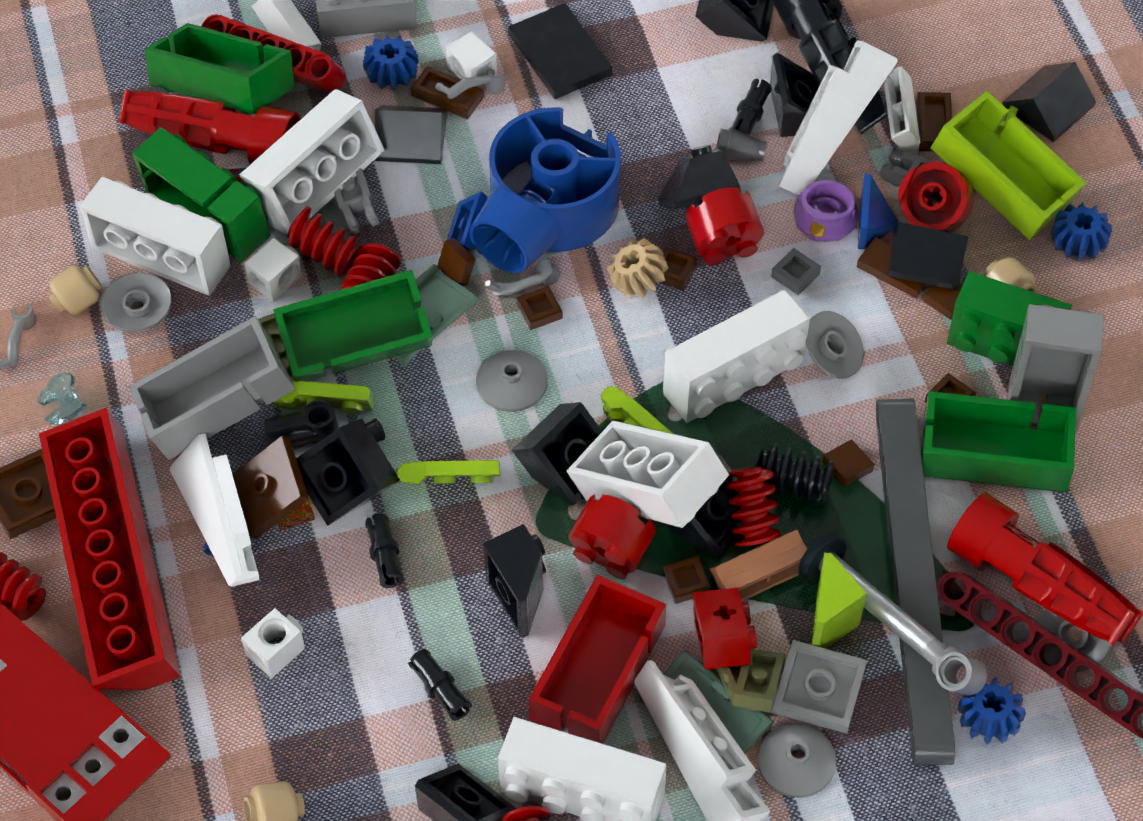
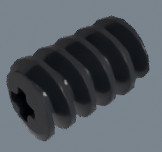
(797, 473)

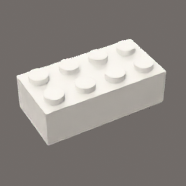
(313, 159)
(156, 235)
(735, 356)
(651, 470)
(579, 775)

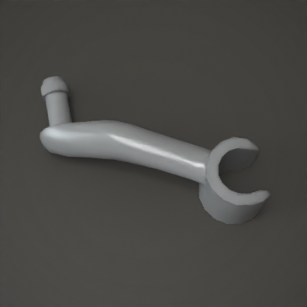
(492, 84)
(546, 274)
(20, 323)

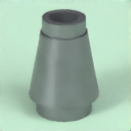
(740, 146)

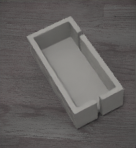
(1056, 358)
(211, 387)

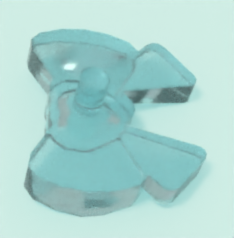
(62, 392)

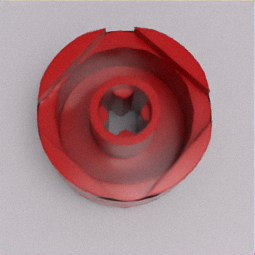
(929, 179)
(725, 225)
(611, 535)

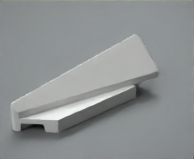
(833, 113)
(215, 505)
(701, 747)

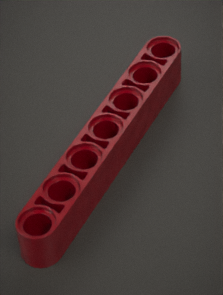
(1035, 645)

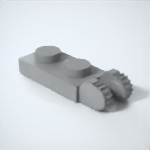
(354, 199)

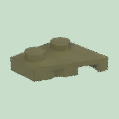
(754, 684)

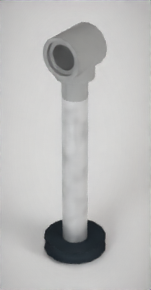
(944, 659)

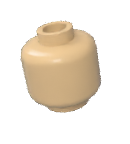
(1011, 272)
(74, 289)
(273, 803)

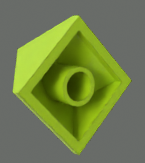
(837, 604)

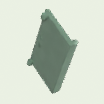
(442, 301)
(742, 723)

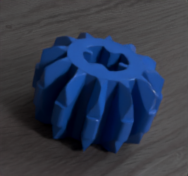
(390, 62)
(1081, 231)
(992, 712)

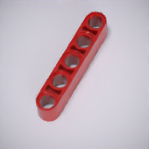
(313, 62)

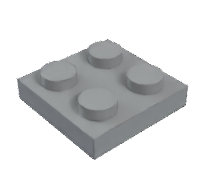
(819, 686)

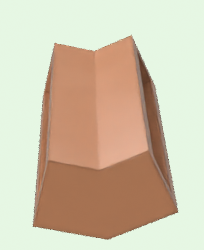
(762, 566)

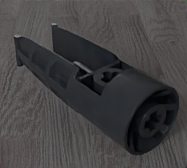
(825, 44)

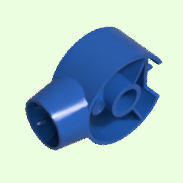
(564, 202)

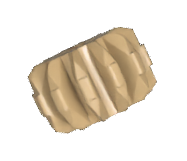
(637, 268)

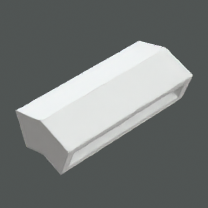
(285, 21)
(900, 82)

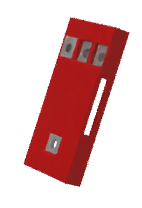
(64, 728)

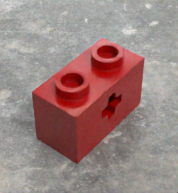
(723, 628)

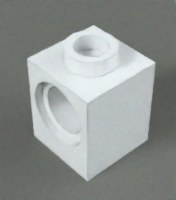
(470, 57)
(273, 269)
(273, 657)

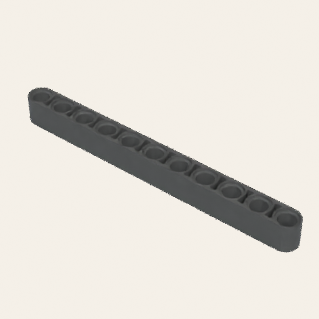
(913, 577)

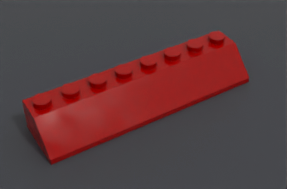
(108, 554)

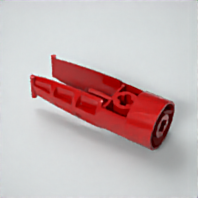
(206, 122)
(1042, 571)

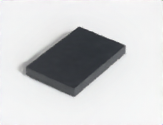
(560, 50)

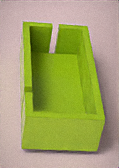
(1010, 170)

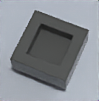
(796, 271)

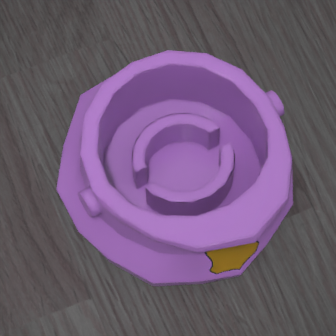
(826, 211)

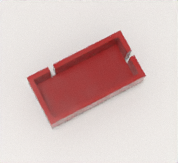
(597, 661)

